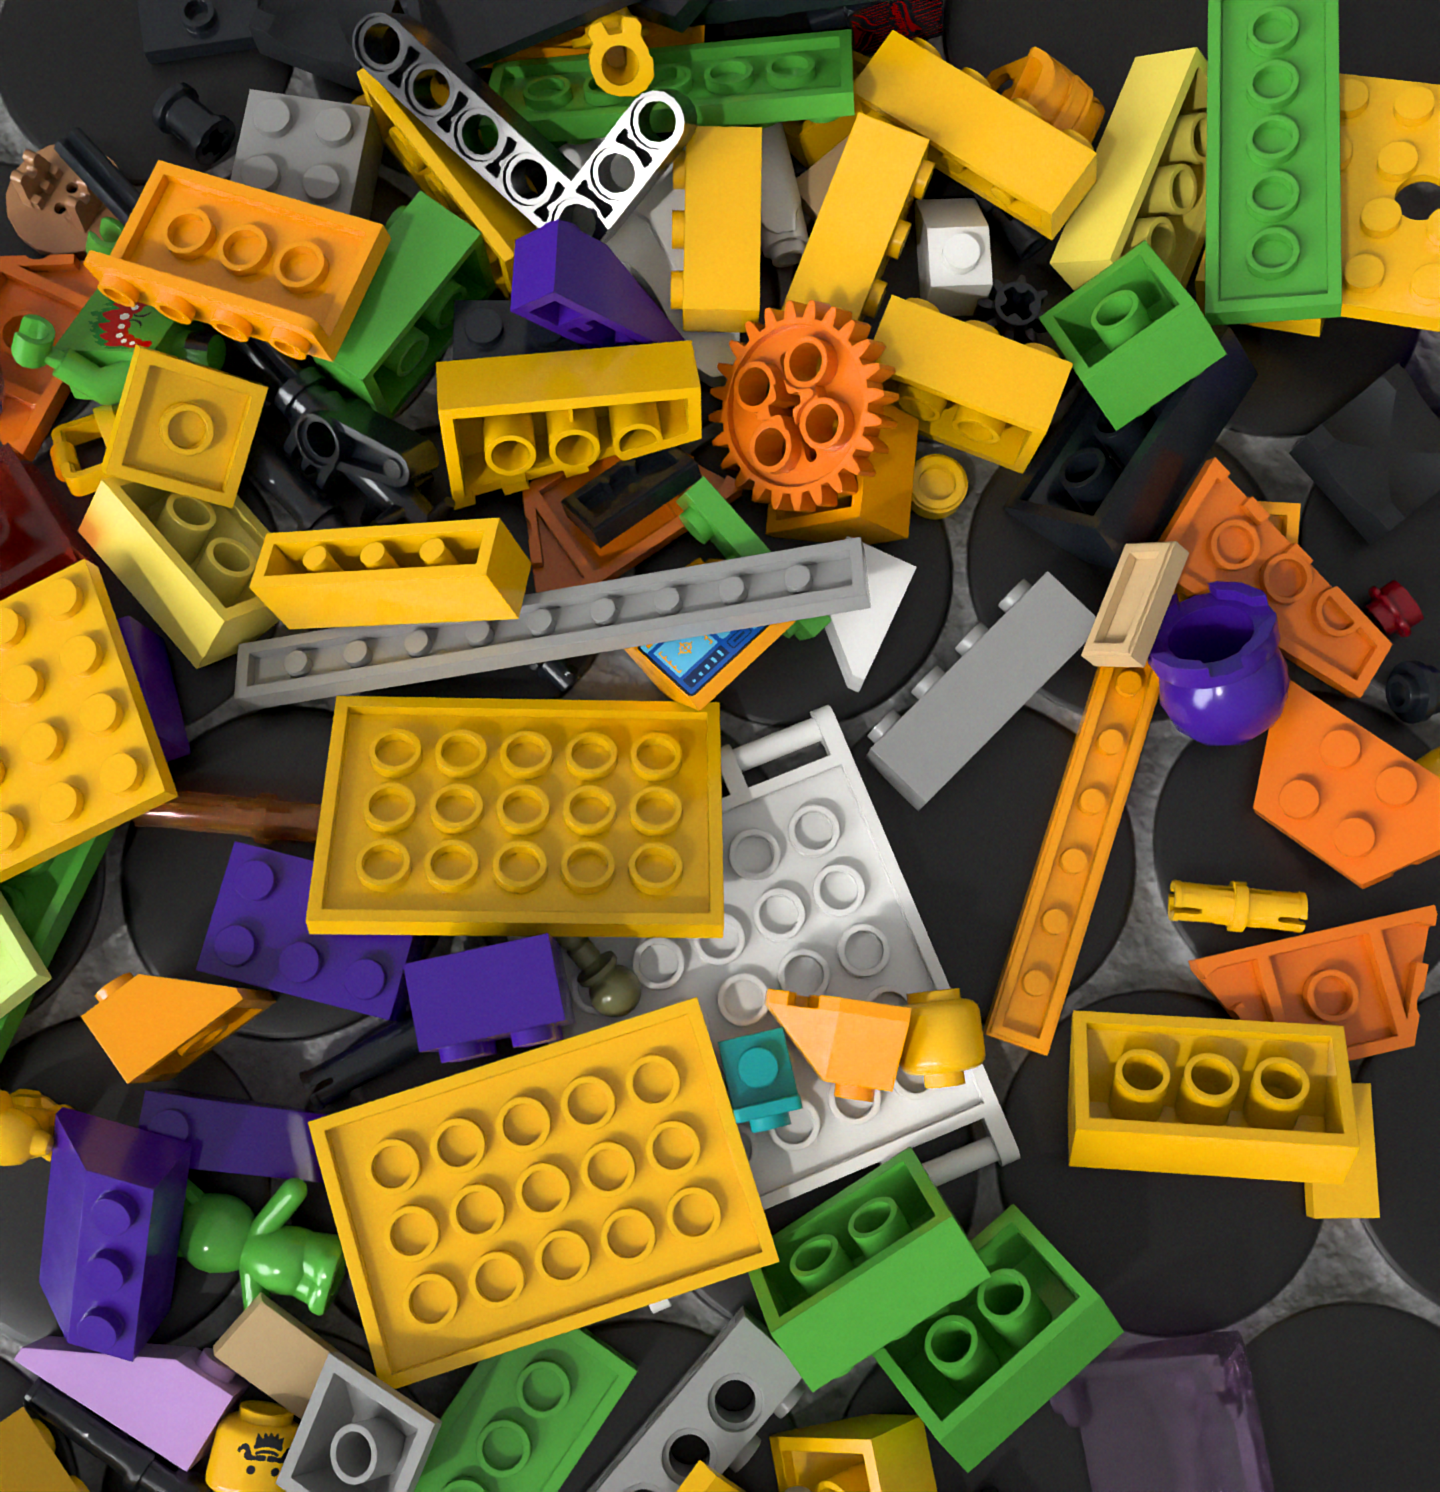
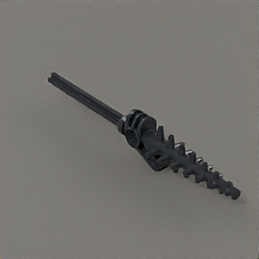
(331, 432)

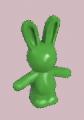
(273, 1257)

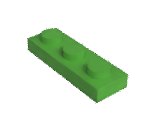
(713, 519)

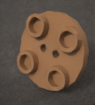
(37, 195)

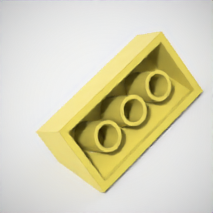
(1147, 173)

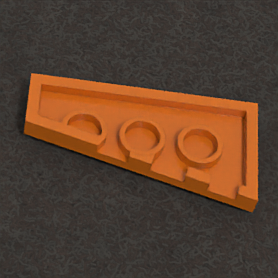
(1237, 543)

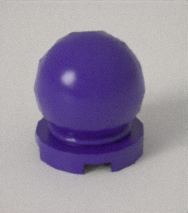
(1221, 665)

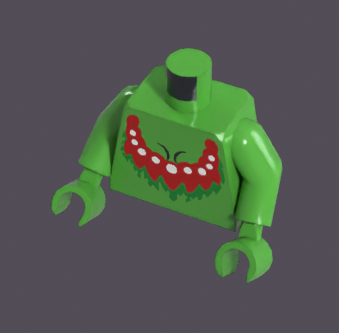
(102, 338)

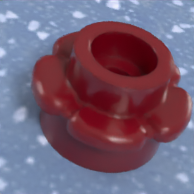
(1393, 609)

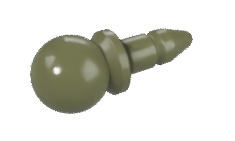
(612, 987)

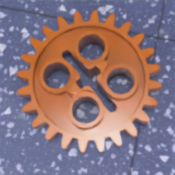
(803, 406)

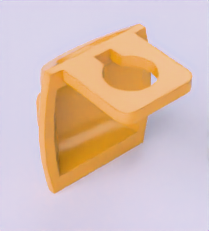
(1053, 90)

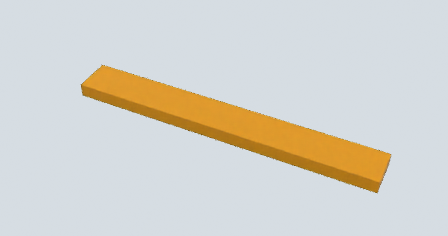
(1073, 857)

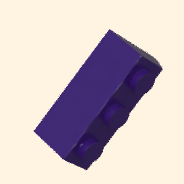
(112, 1231)

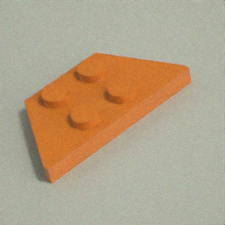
(57, 291)
(568, 557)
(1346, 793)
(1343, 976)

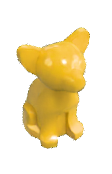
(618, 53)
(26, 1126)

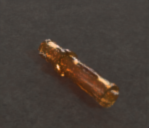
(259, 817)

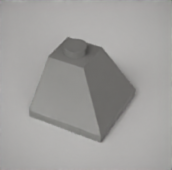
(357, 1435)

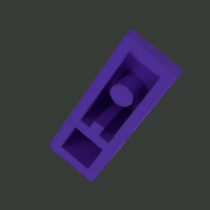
(583, 290)
(235, 1133)

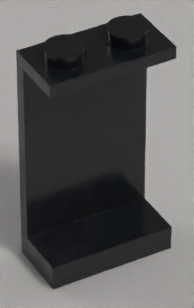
(494, 29)

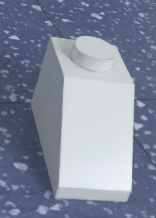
(953, 254)
(859, 633)

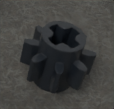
(1013, 310)

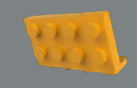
(242, 261)

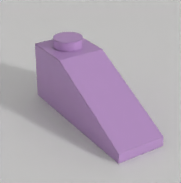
(162, 1398)

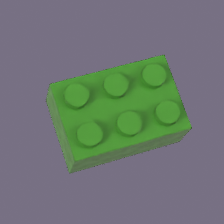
(410, 305)
(865, 1270)
(1004, 1346)

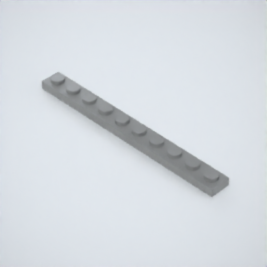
(560, 625)

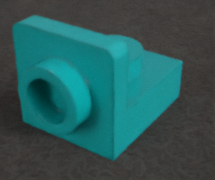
(760, 1079)

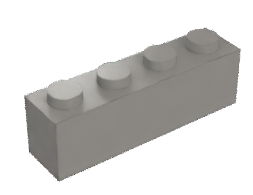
(981, 691)

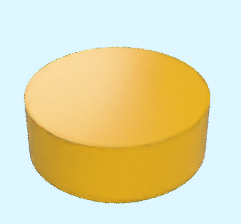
(938, 486)

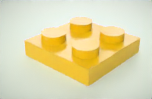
(183, 427)

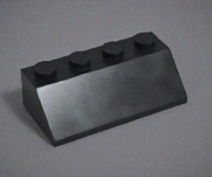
(1115, 487)

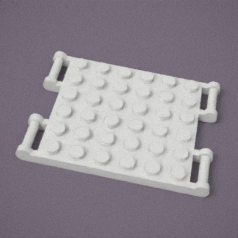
(809, 913)

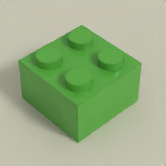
(1133, 335)

